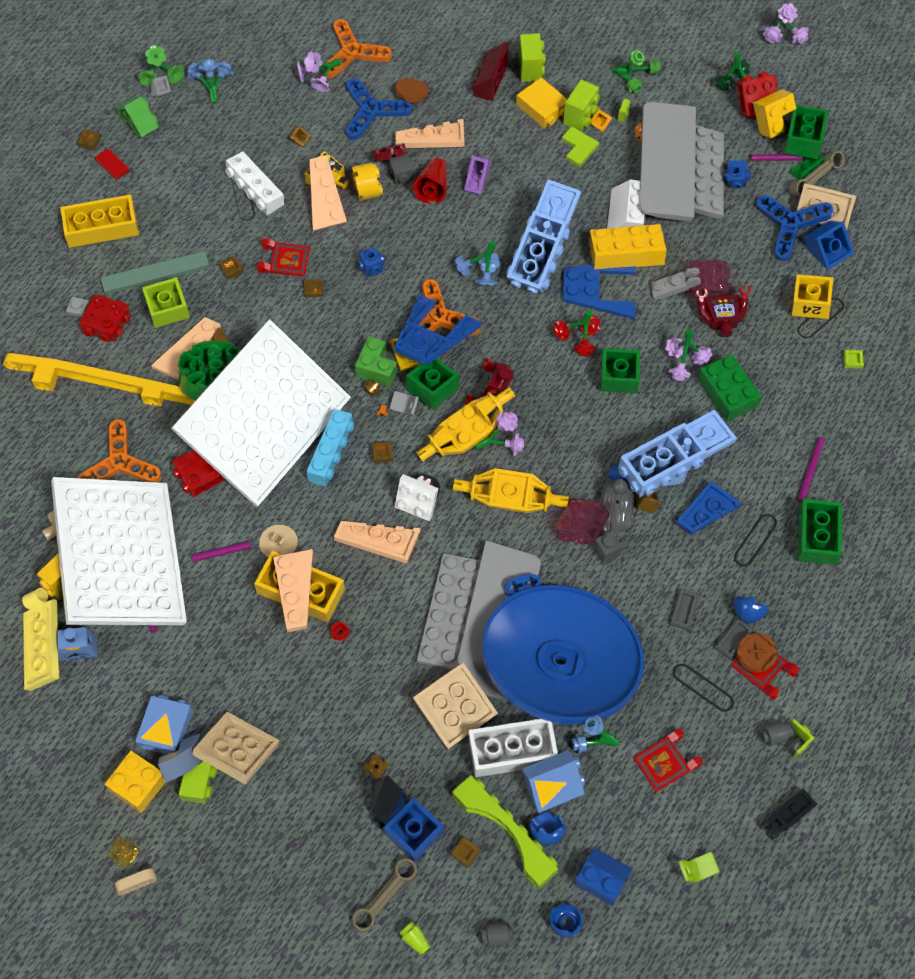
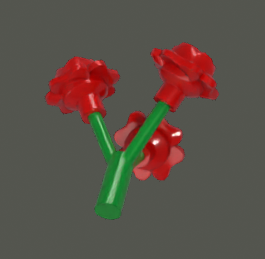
(589, 326)

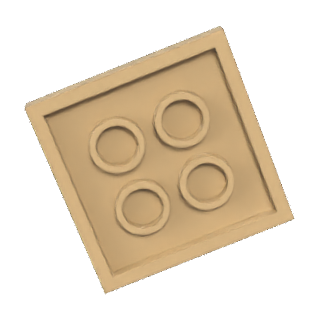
(454, 705)
(236, 747)

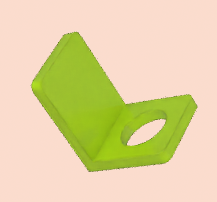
(804, 733)
(699, 868)

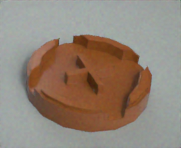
(412, 90)
(757, 652)

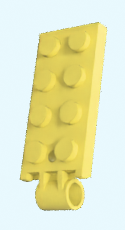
(40, 640)

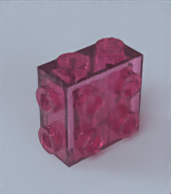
(713, 277)
(582, 521)

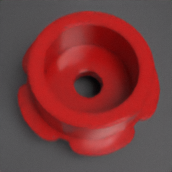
(339, 626)

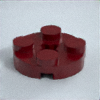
(388, 152)

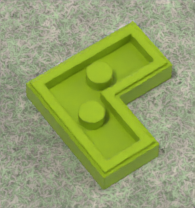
(582, 144)

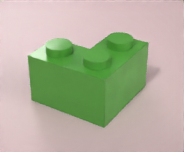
(138, 115)
(373, 365)

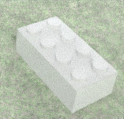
(511, 746)

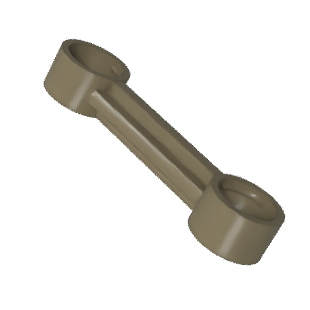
(821, 170)
(385, 895)

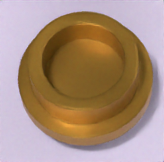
(372, 387)

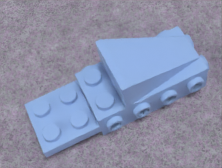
(543, 238)
(674, 453)

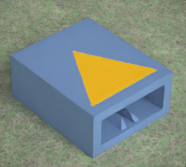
(164, 725)
(554, 781)

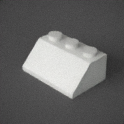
(625, 205)

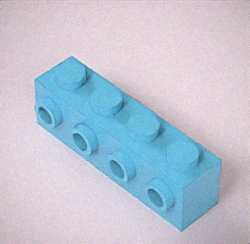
(330, 447)

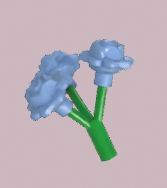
(195, 71)

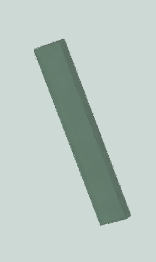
(155, 272)

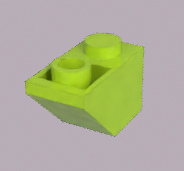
(196, 784)

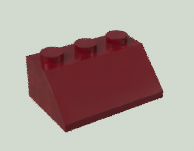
(492, 72)

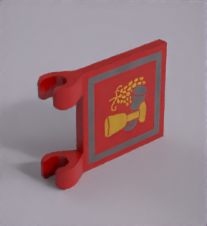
(286, 258)
(763, 679)
(663, 762)

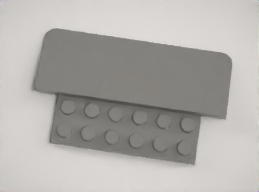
(680, 164)
(462, 605)

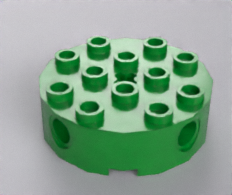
(202, 365)

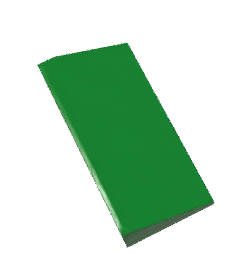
(806, 167)

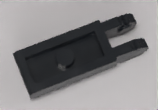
(790, 813)

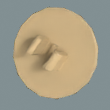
(278, 539)

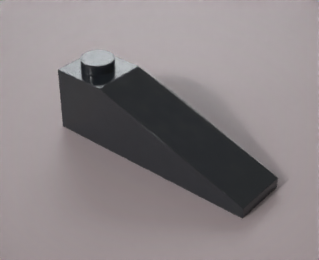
(386, 800)

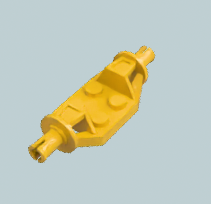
(467, 426)
(510, 491)

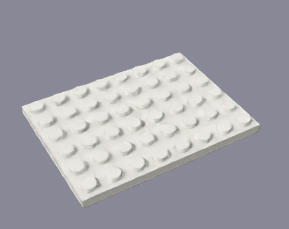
(261, 413)
(117, 553)

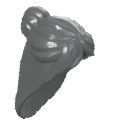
(619, 502)

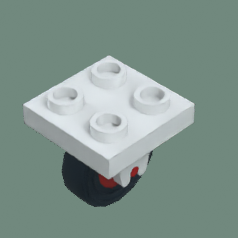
(418, 495)

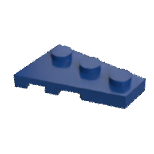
(707, 508)

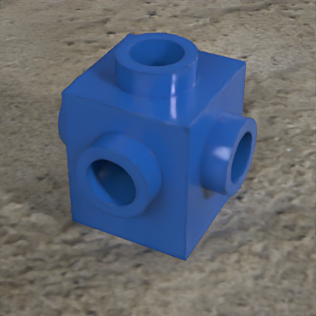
(737, 174)
(371, 262)

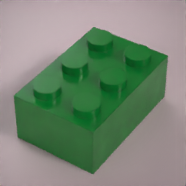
(806, 132)
(729, 387)
(820, 532)

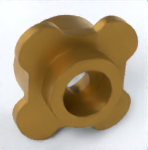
(376, 772)

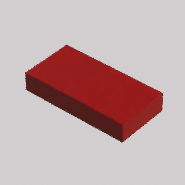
(112, 164)

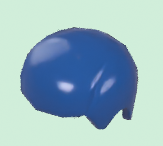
(564, 911)

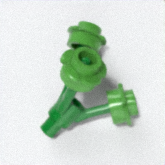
(635, 59)

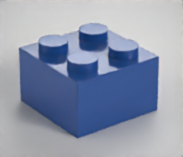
(414, 830)

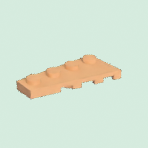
(430, 137)
(326, 203)
(202, 332)
(385, 541)
(294, 581)

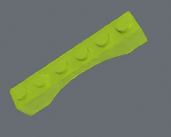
(476, 800)

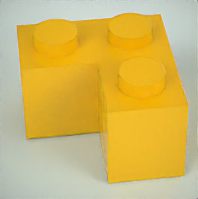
(770, 112)

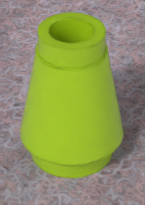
(414, 938)

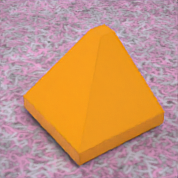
(600, 120)

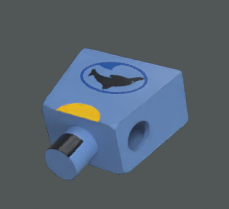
(75, 644)

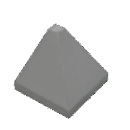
(160, 86)

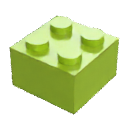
(531, 57)
(581, 105)
(166, 302)

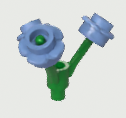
(594, 727)

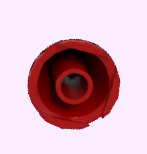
(432, 182)

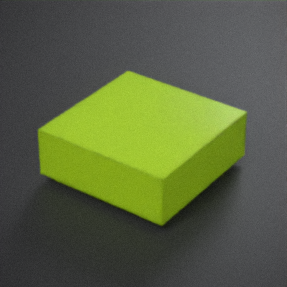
(623, 112)
(853, 358)

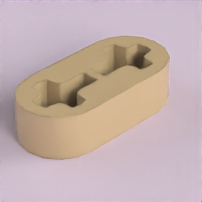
(135, 881)

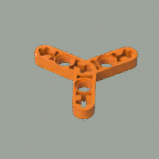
(349, 56)
(446, 315)
(115, 454)

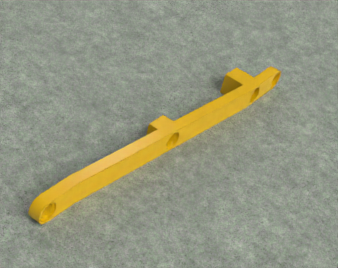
(47, 372)

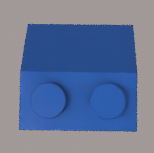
(829, 243)
(603, 876)

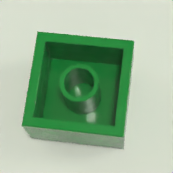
(620, 370)
(433, 383)

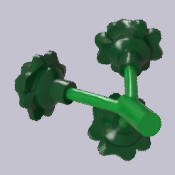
(739, 69)

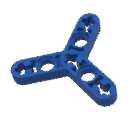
(368, 114)
(797, 217)

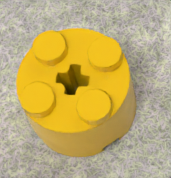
(366, 181)

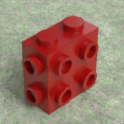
(754, 89)
(105, 318)
(195, 473)

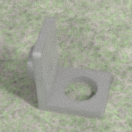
(404, 403)

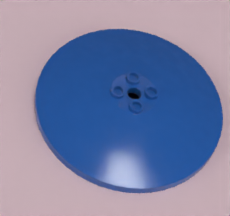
(566, 624)

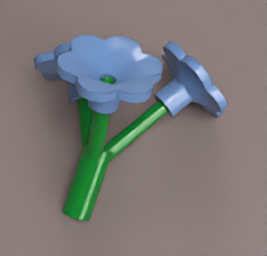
(487, 261)

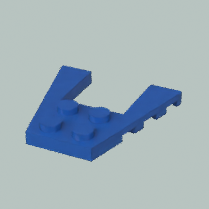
(582, 289)
(425, 345)

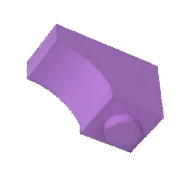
(477, 174)

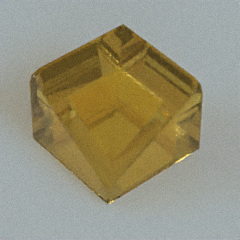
(123, 852)

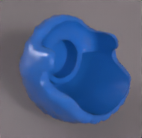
(748, 610)
(547, 829)

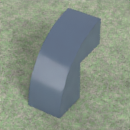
(181, 761)

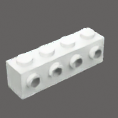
(254, 183)

